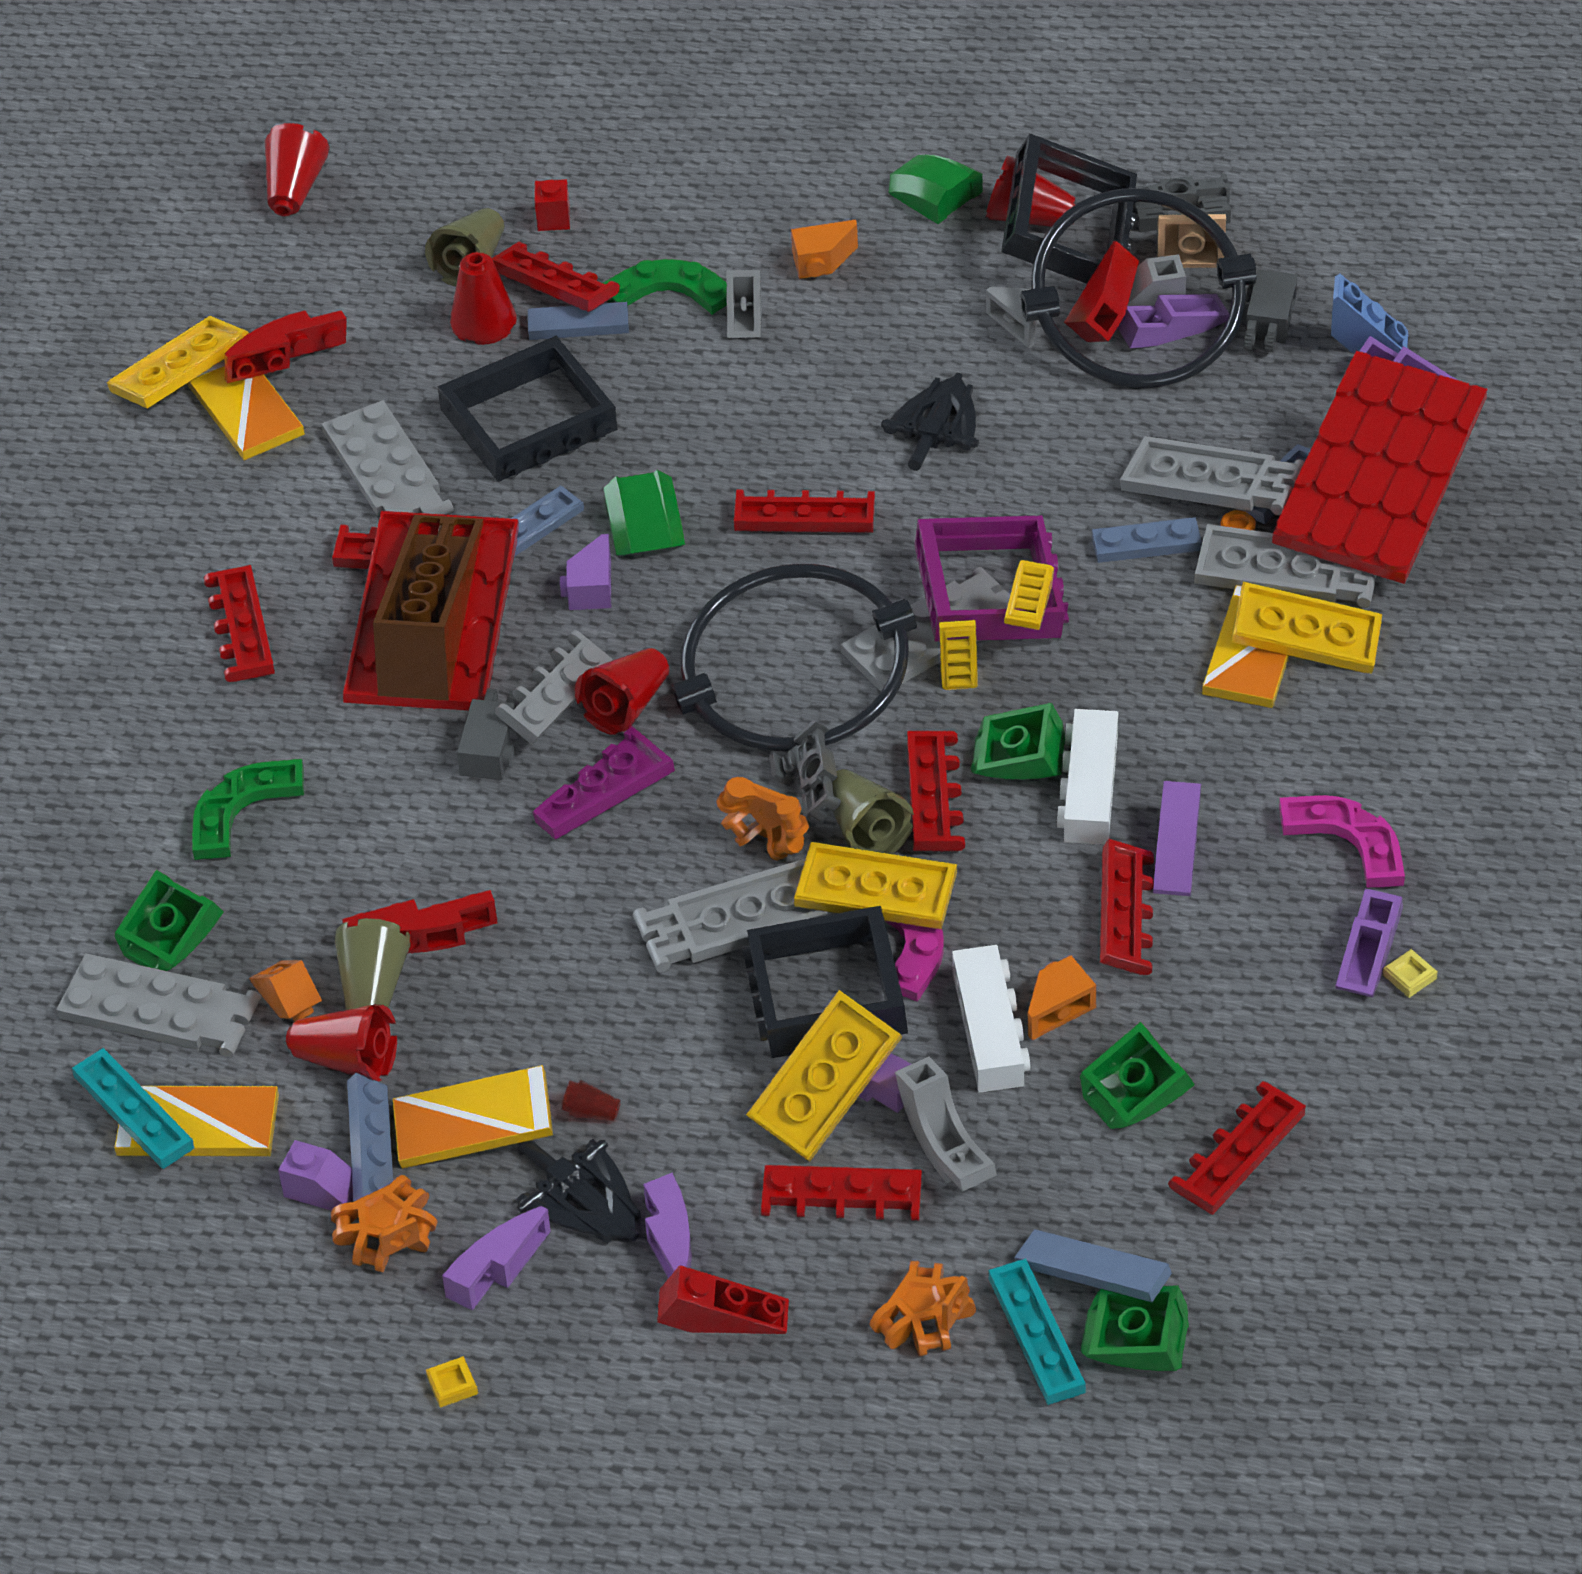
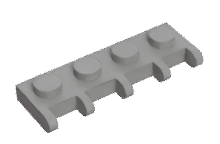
(555, 689)

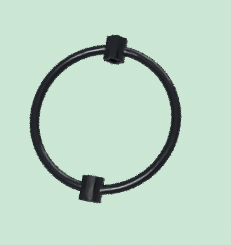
(1232, 272)
(890, 620)

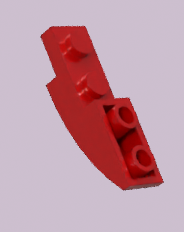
(276, 342)
(438, 925)

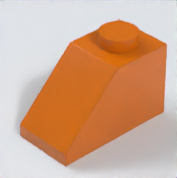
(823, 247)
(287, 989)
(1059, 996)

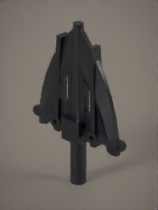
(931, 430)
(604, 1216)

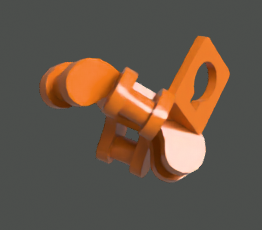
(775, 816)
(385, 1217)
(920, 1298)

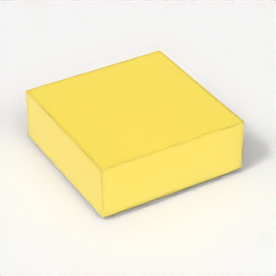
(1410, 973)

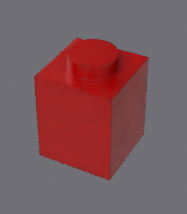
(552, 205)

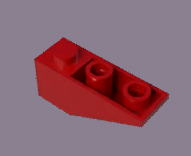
(1105, 296)
(717, 1305)

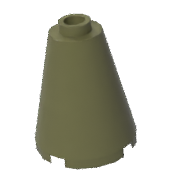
(467, 235)
(870, 814)
(370, 961)

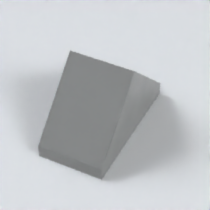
(744, 303)
(1004, 307)

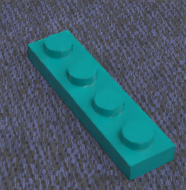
(133, 1108)
(1037, 1331)

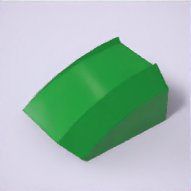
(935, 185)
(643, 513)
(1020, 744)
(165, 924)
(1133, 1080)
(1137, 1331)

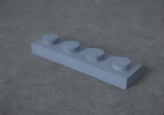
(369, 1135)

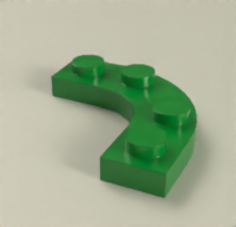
(672, 275)
(240, 787)

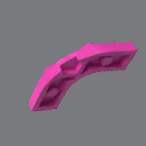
(1346, 819)
(919, 958)

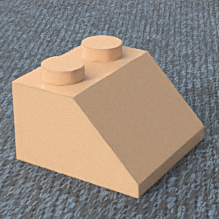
(1185, 237)

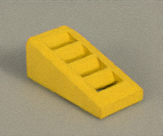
(1030, 593)
(958, 656)

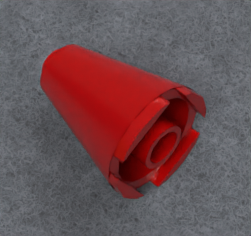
(292, 165)
(1048, 199)
(481, 302)
(621, 689)
(347, 1041)

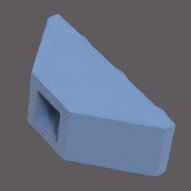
(1358, 317)

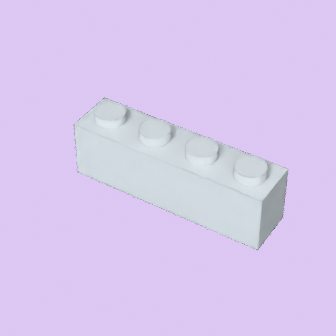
(1090, 776)
(989, 1018)

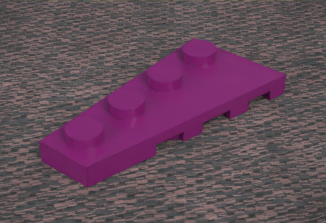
(615, 777)

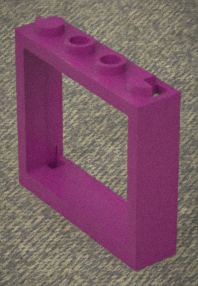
(987, 534)

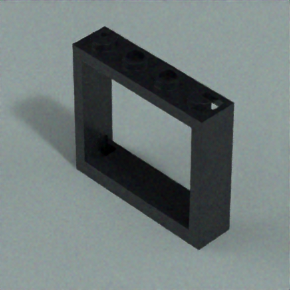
(1076, 167)
(510, 373)
(812, 936)

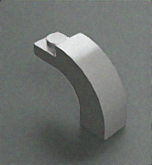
(938, 1128)

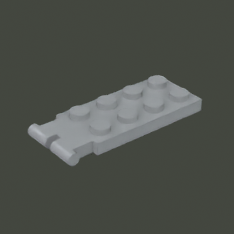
(384, 462)
(1210, 475)
(1249, 556)
(876, 656)
(718, 917)
(157, 1004)

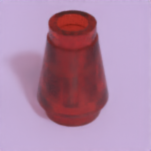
(589, 1102)

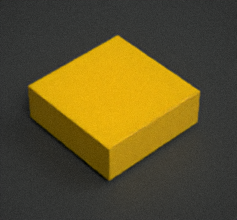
(451, 1381)

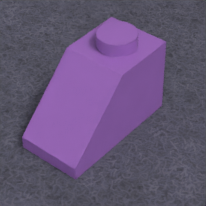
(589, 576)
(315, 1176)

